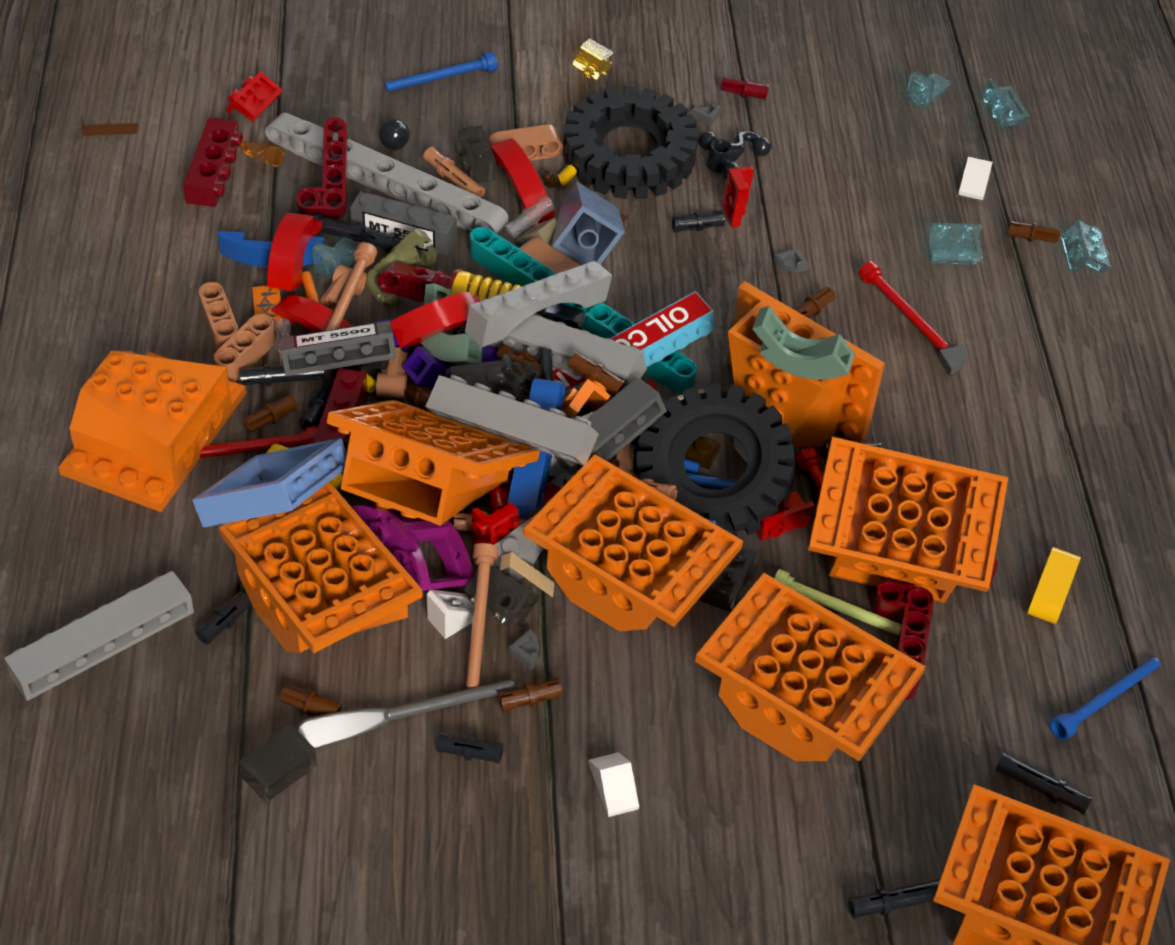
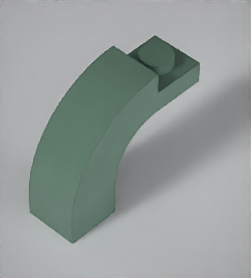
(447, 346)
(801, 356)

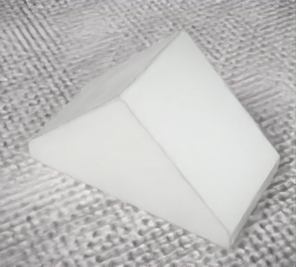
(975, 178)
(449, 611)
(615, 783)

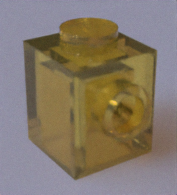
(593, 59)

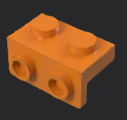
(589, 393)

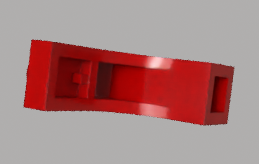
(289, 250)
(432, 319)

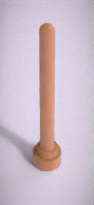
(364, 256)
(485, 556)

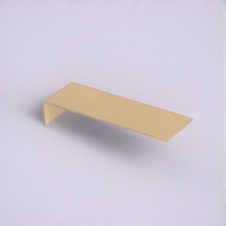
(527, 571)

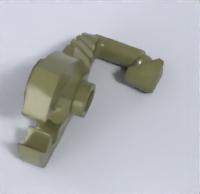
(405, 253)

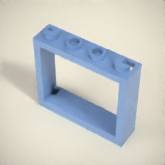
(286, 482)

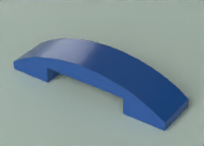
(255, 253)

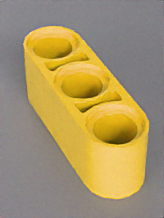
(1054, 585)

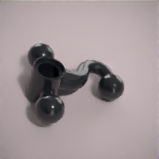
(723, 154)

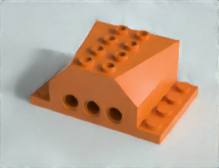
(808, 406)
(146, 423)
(422, 460)
(907, 519)
(628, 548)
(318, 572)
(805, 674)
(1046, 879)

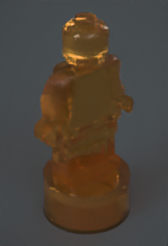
(270, 154)

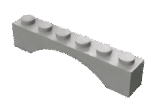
(499, 315)

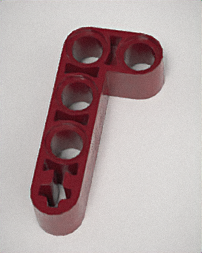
(331, 168)
(913, 610)

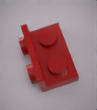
(254, 96)
(737, 194)
(790, 516)
(494, 527)

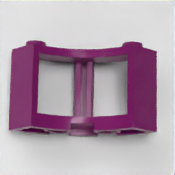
(401, 538)

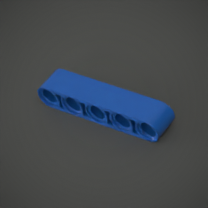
(530, 481)

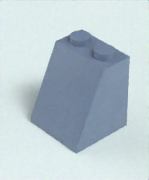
(587, 226)

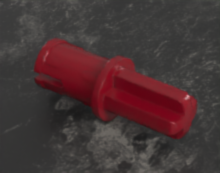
(745, 88)

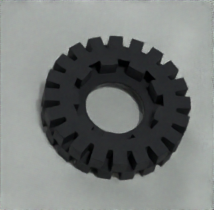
(597, 163)
(749, 421)

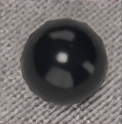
(394, 134)

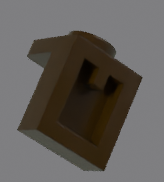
(703, 451)

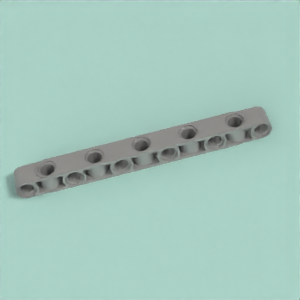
(389, 175)

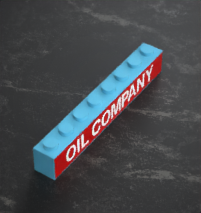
(658, 334)

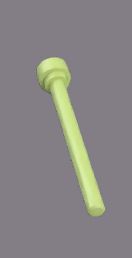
(838, 605)

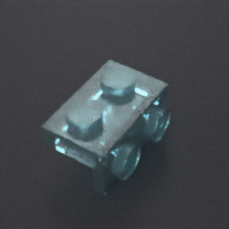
(1005, 105)
(954, 243)
(1085, 246)

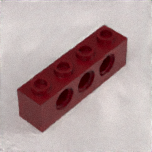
(212, 162)

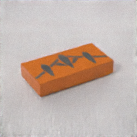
(265, 299)

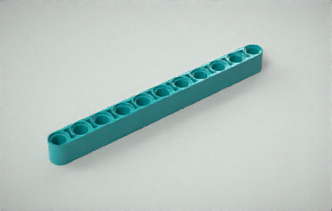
(521, 269)

